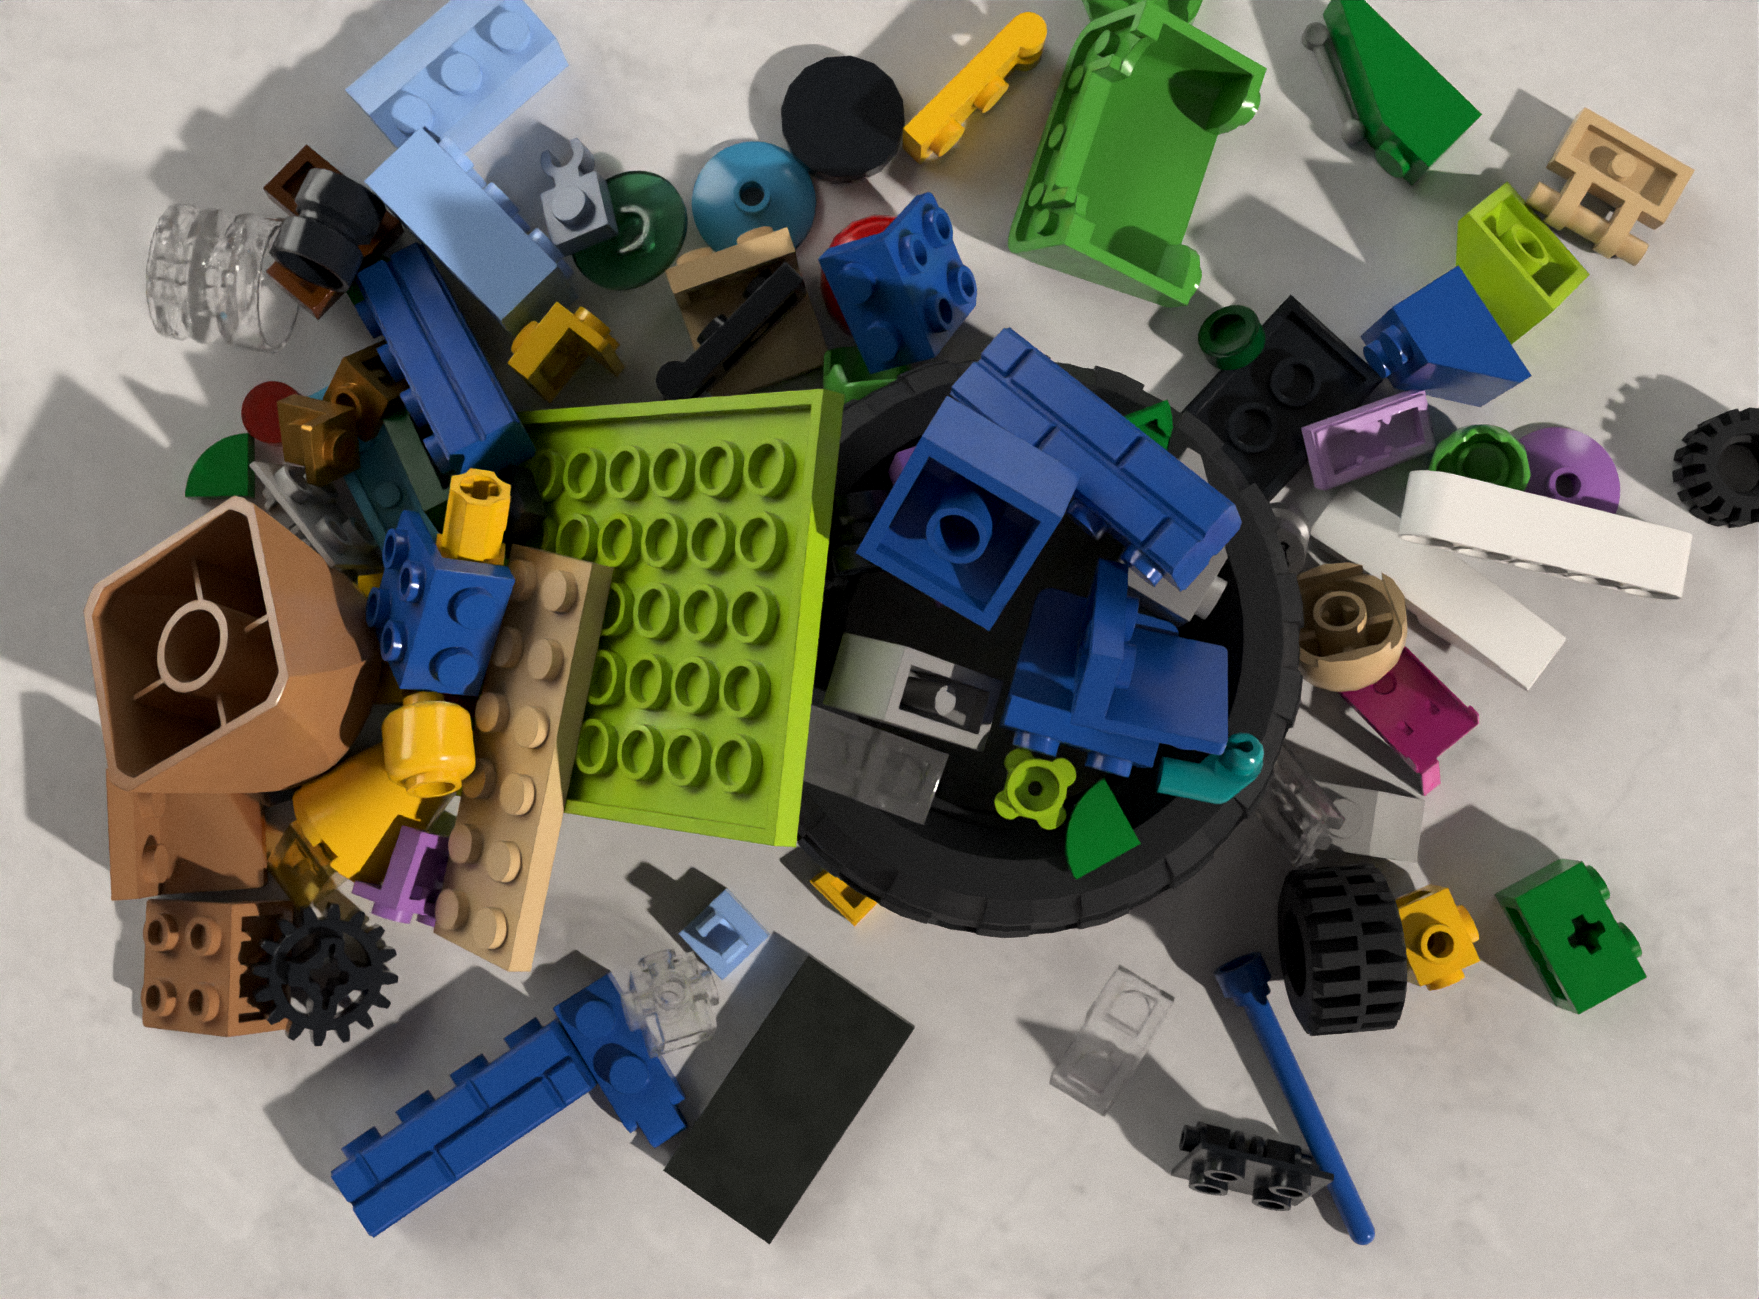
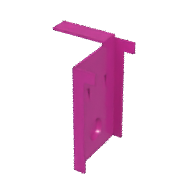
(1414, 715)

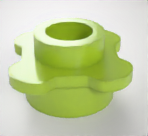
(1054, 779)

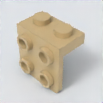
(714, 285)

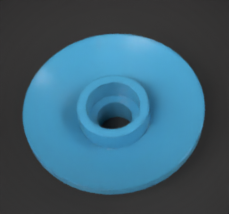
(719, 186)

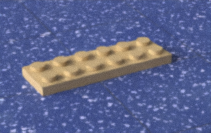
(523, 757)

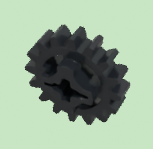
(353, 975)

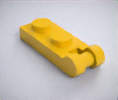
(976, 86)

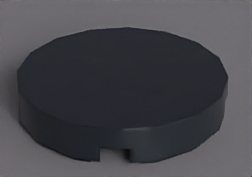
(843, 119)

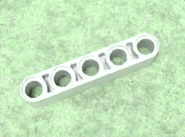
(1544, 535)

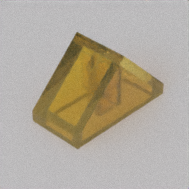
(303, 869)

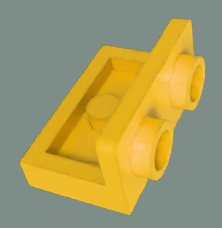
(558, 345)

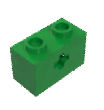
(1541, 916)

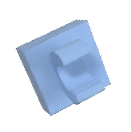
(724, 934)

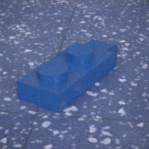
(637, 1087)

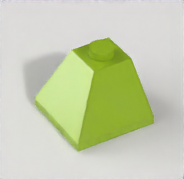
(1515, 262)

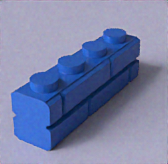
(442, 363)
(1127, 480)
(464, 1126)

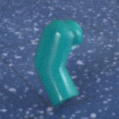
(1217, 776)

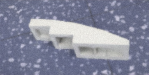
(1440, 589)

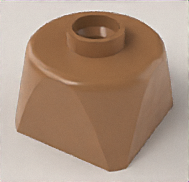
(229, 659)

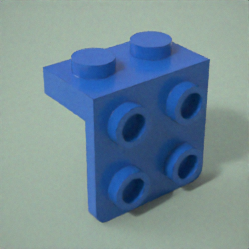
(902, 287)
(436, 612)
(1044, 685)

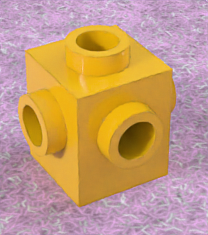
(1436, 937)

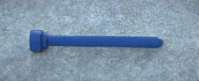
(1246, 983)

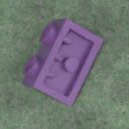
(411, 879)

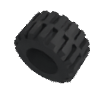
(1342, 949)

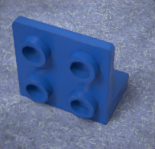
(1145, 679)

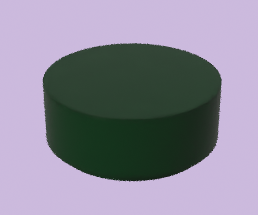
(1231, 337)

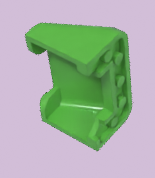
(1132, 152)

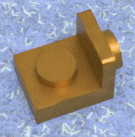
(368, 388)
(319, 437)

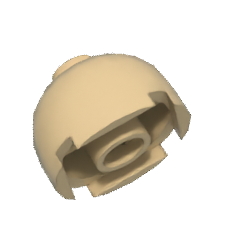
(1350, 626)

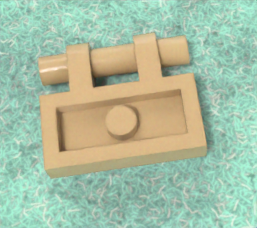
(1619, 171)

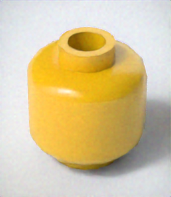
(428, 745)

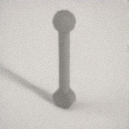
(1314, 39)

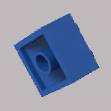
(1444, 345)
(969, 513)

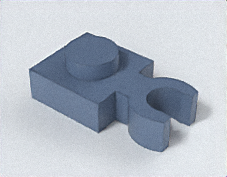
(580, 205)

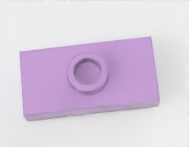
(1369, 439)

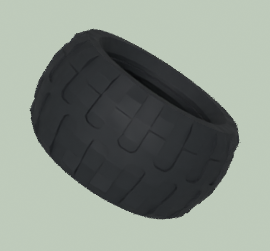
(1012, 875)

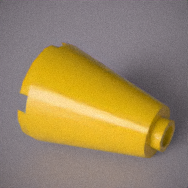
(362, 814)

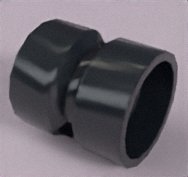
(330, 224)

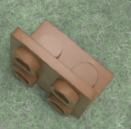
(184, 842)
(202, 965)

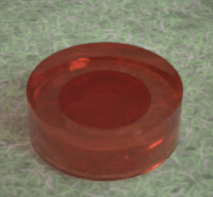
(260, 411)

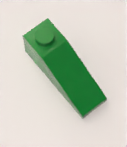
(1397, 93)

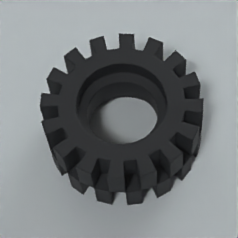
(1702, 472)

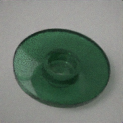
(643, 206)

